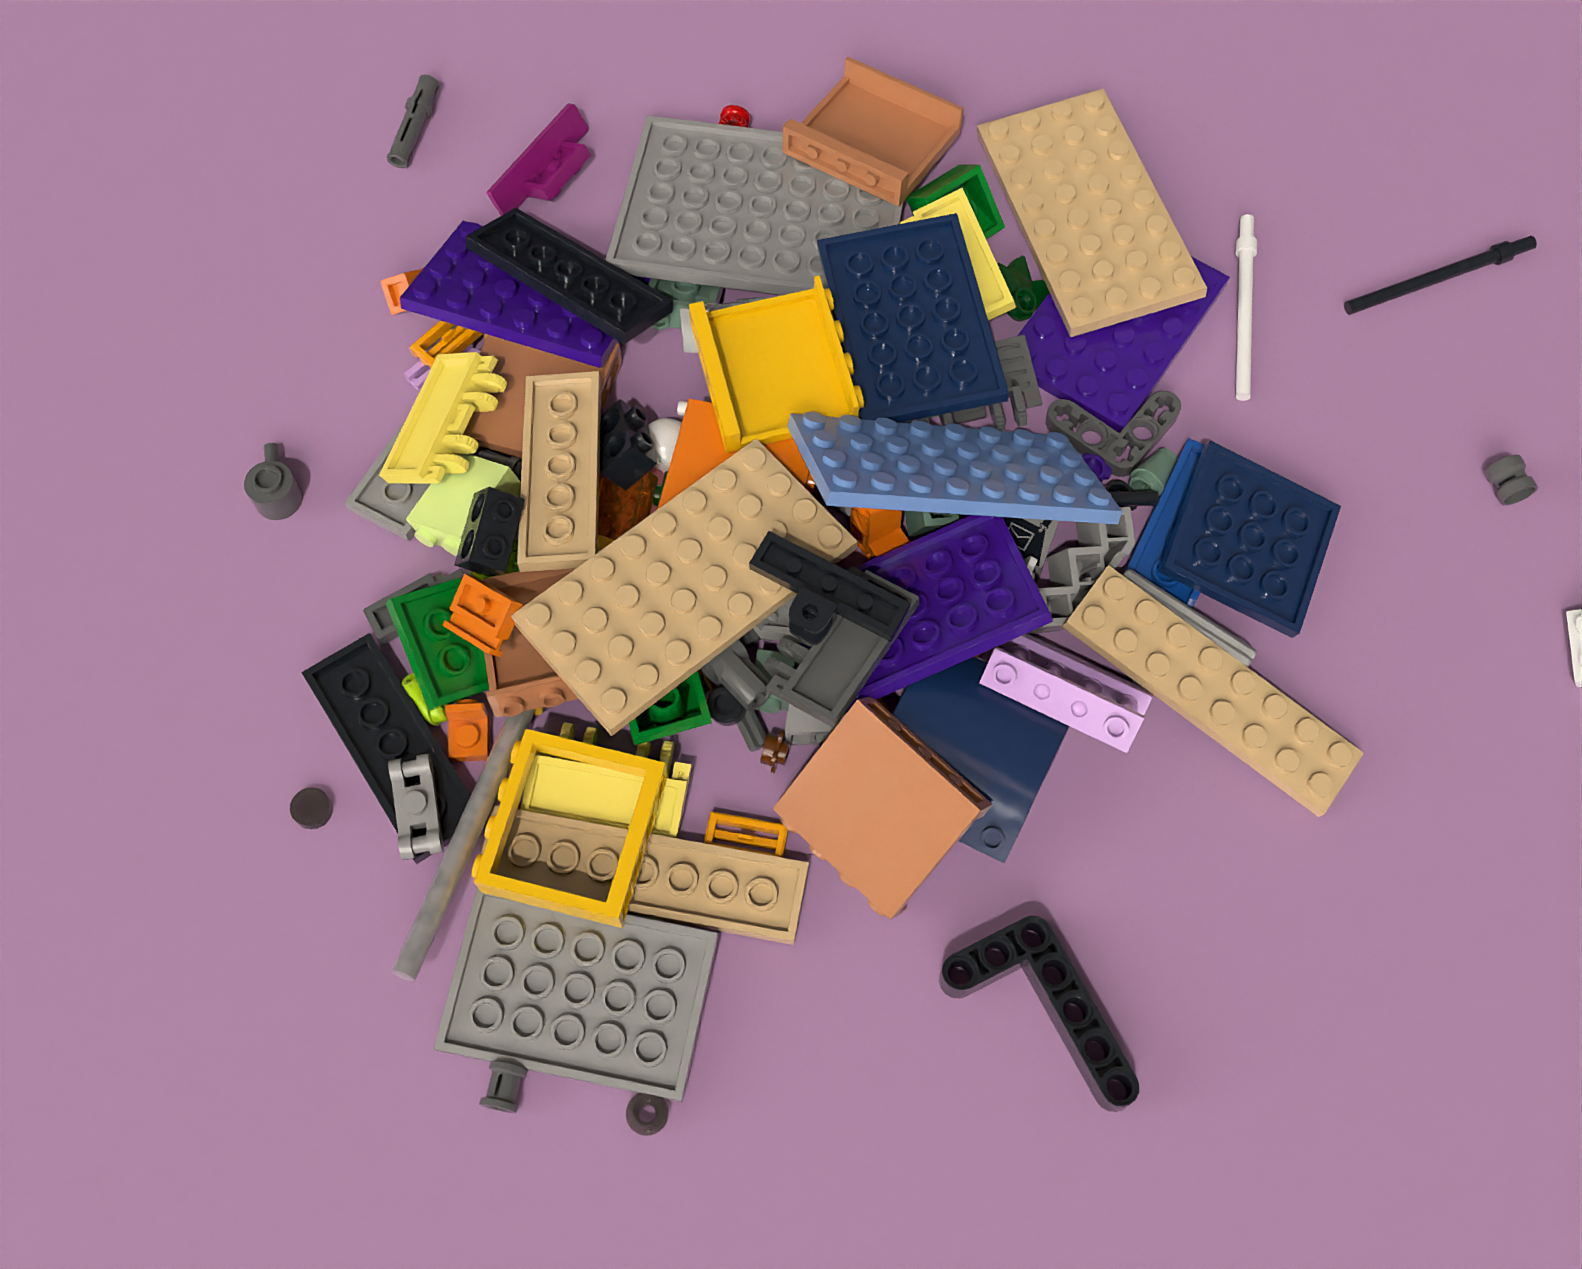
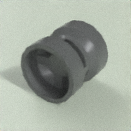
(1511, 479)

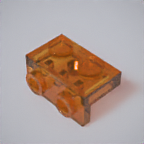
(624, 508)

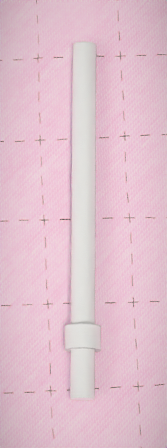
(1245, 249)

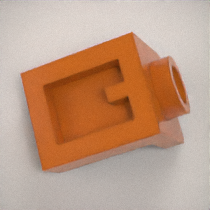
(468, 731)

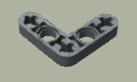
(1116, 443)

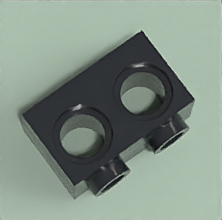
(625, 444)
(489, 532)

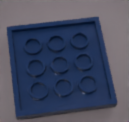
(1250, 539)

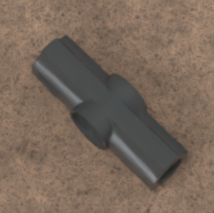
(738, 676)

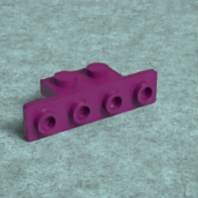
(544, 164)

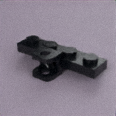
(826, 592)

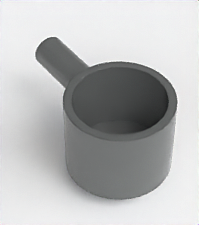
(273, 486)

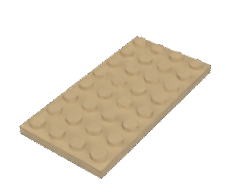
(1090, 213)
(676, 586)

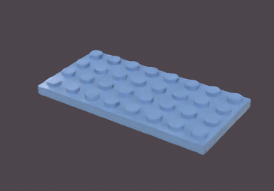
(949, 469)

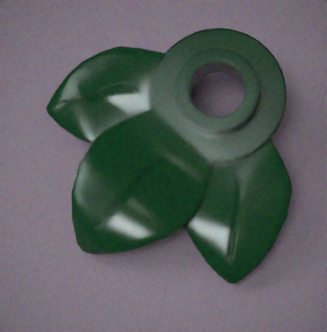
(1025, 292)

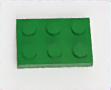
(440, 659)

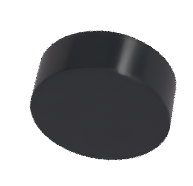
(725, 707)

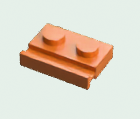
(482, 614)

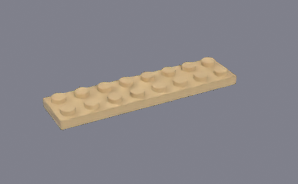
(1214, 691)
(677, 879)

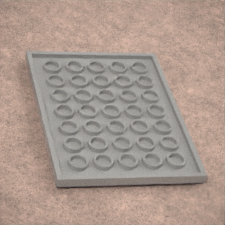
(732, 209)

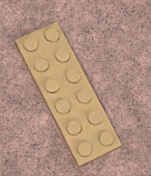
(560, 471)

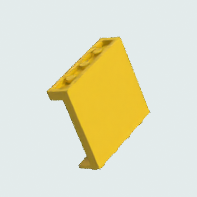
(774, 362)

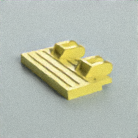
(990, 281)
(441, 412)
(602, 794)

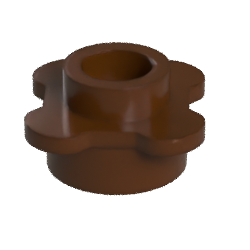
(775, 750)

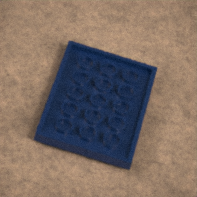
(913, 320)

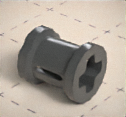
(503, 1087)

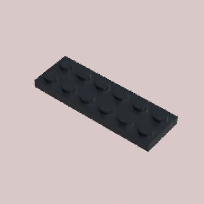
(570, 275)
(383, 725)

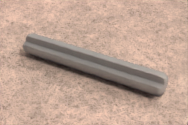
(1221, 637)

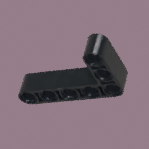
(1052, 997)

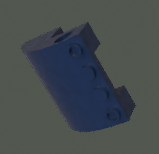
(989, 742)

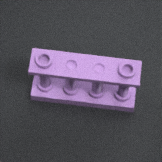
(1068, 690)

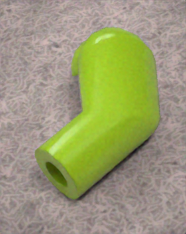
(432, 717)

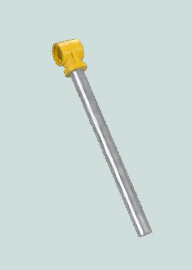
(460, 847)

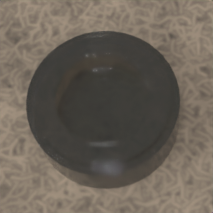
(311, 808)

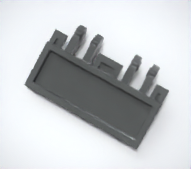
(1020, 381)
(837, 667)

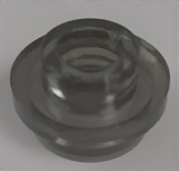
(633, 1111)

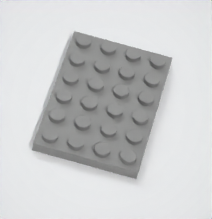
(578, 996)

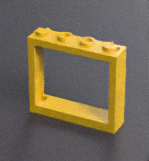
(615, 909)

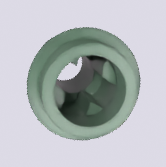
(1154, 472)

